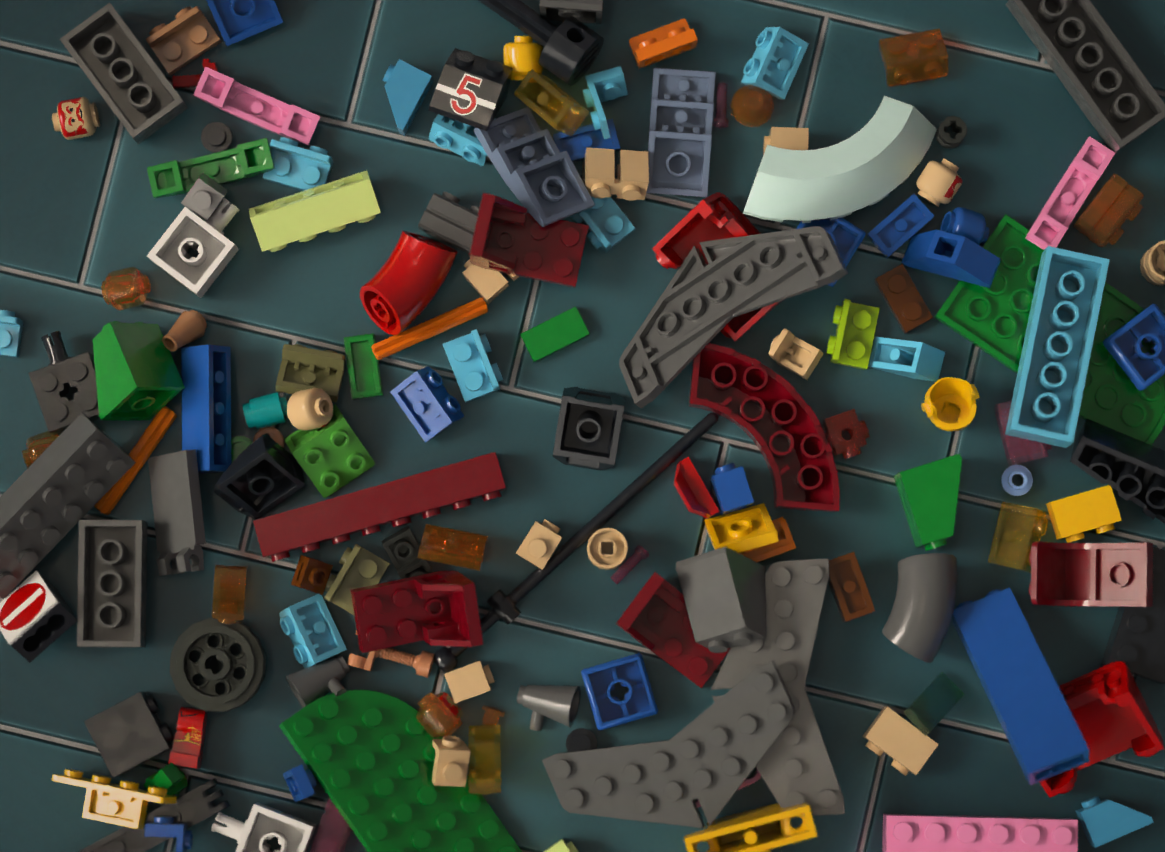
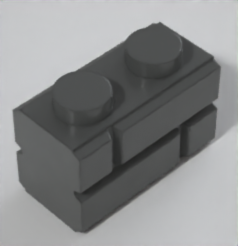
(450, 221)

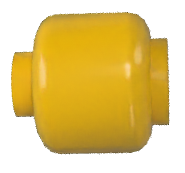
(522, 56)

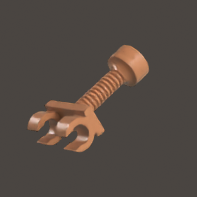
(422, 663)

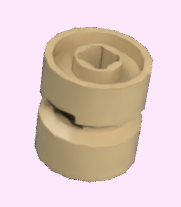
(1153, 264)
(607, 548)

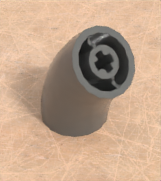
(923, 604)

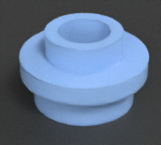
(1009, 487)

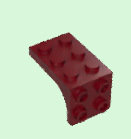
(1091, 574)

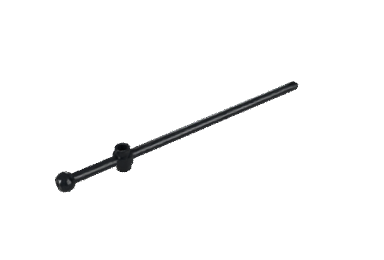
(505, 605)

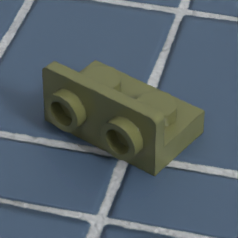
(358, 570)

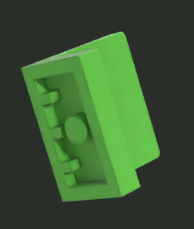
(330, 454)

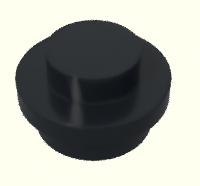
(216, 137)
(580, 740)

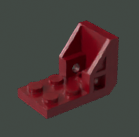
(516, 244)
(424, 607)
(663, 626)

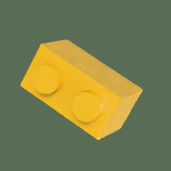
(1084, 512)

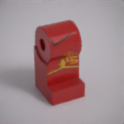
(189, 738)

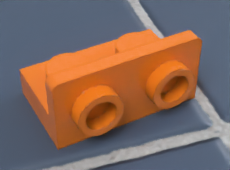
(663, 43)

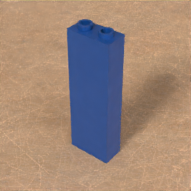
(1020, 685)

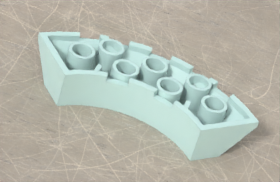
(845, 175)

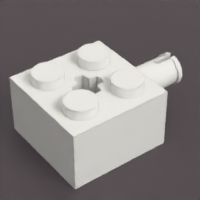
(193, 232)
(264, 825)

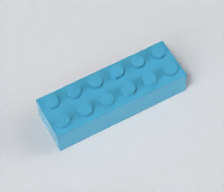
(1057, 347)

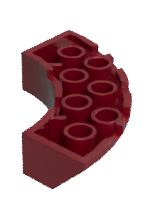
(776, 422)

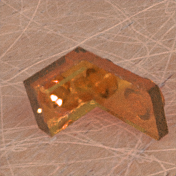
(229, 593)

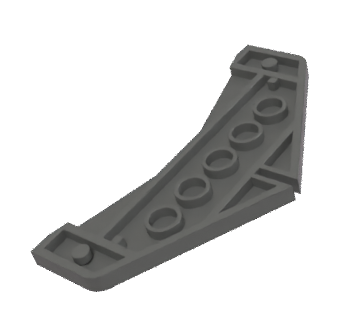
(703, 298)
(701, 761)
(798, 761)

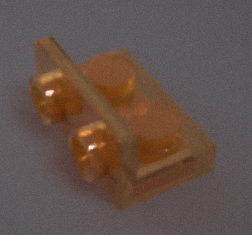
(452, 547)

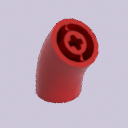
(406, 281)

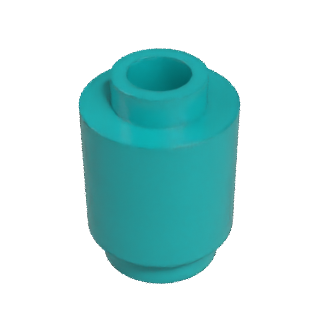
(265, 410)

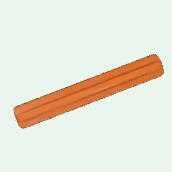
(429, 328)
(140, 455)

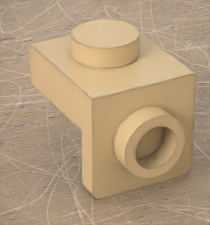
(794, 354)
(540, 543)
(450, 761)

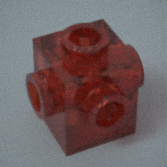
(849, 423)

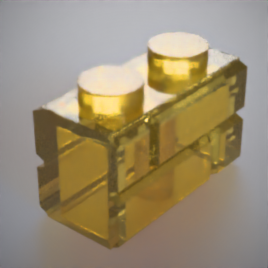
(551, 102)

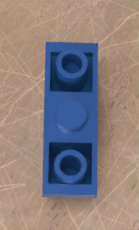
(951, 257)

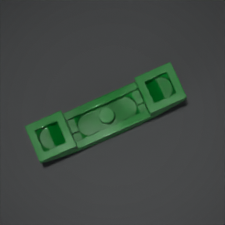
(223, 167)

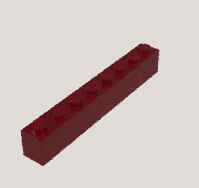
(380, 505)

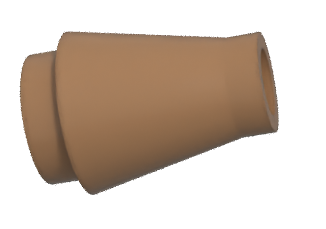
(186, 329)

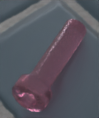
(720, 120)
(640, 554)

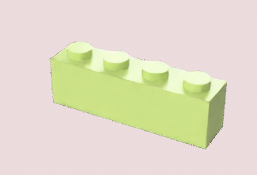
(314, 211)

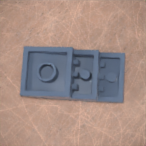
(680, 132)
(534, 167)

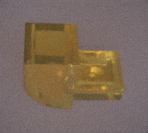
(485, 759)

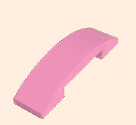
(256, 107)
(1070, 194)

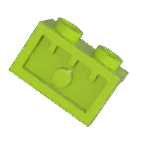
(853, 335)

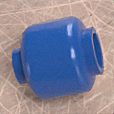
(966, 224)

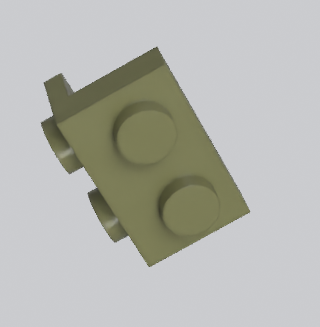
(310, 368)

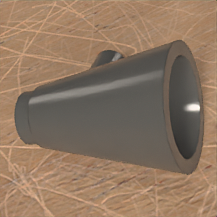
(318, 680)
(552, 701)

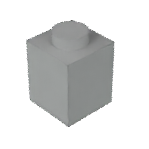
(204, 196)

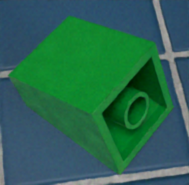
(133, 371)
(930, 500)

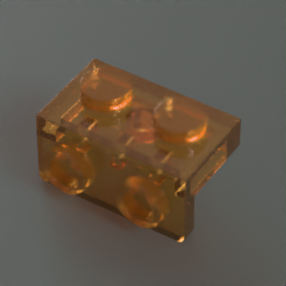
(914, 57)

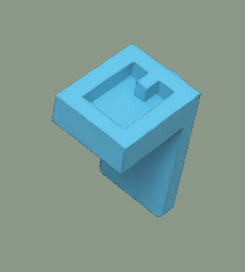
(600, 88)

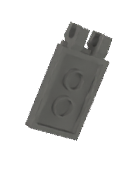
(177, 512)

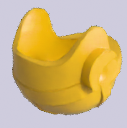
(951, 403)

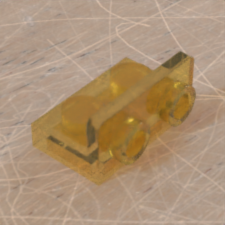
(1014, 534)

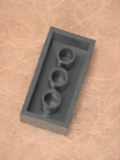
(123, 73)
(112, 583)

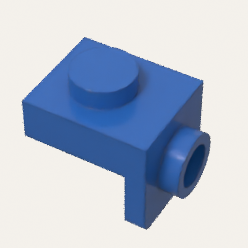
(164, 827)

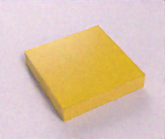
(742, 529)

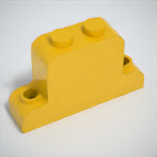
(755, 830)

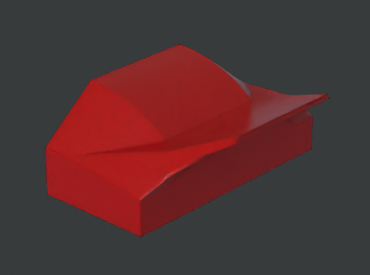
(693, 490)

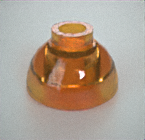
(752, 105)

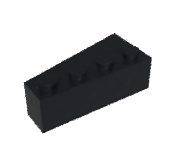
(1124, 464)
(1140, 631)

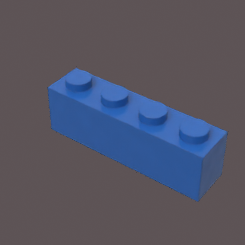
(207, 405)

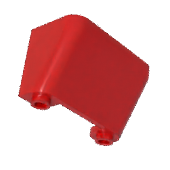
(710, 220)
(1109, 718)

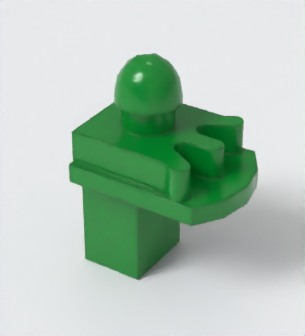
(168, 777)

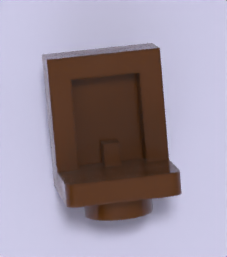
(311, 574)

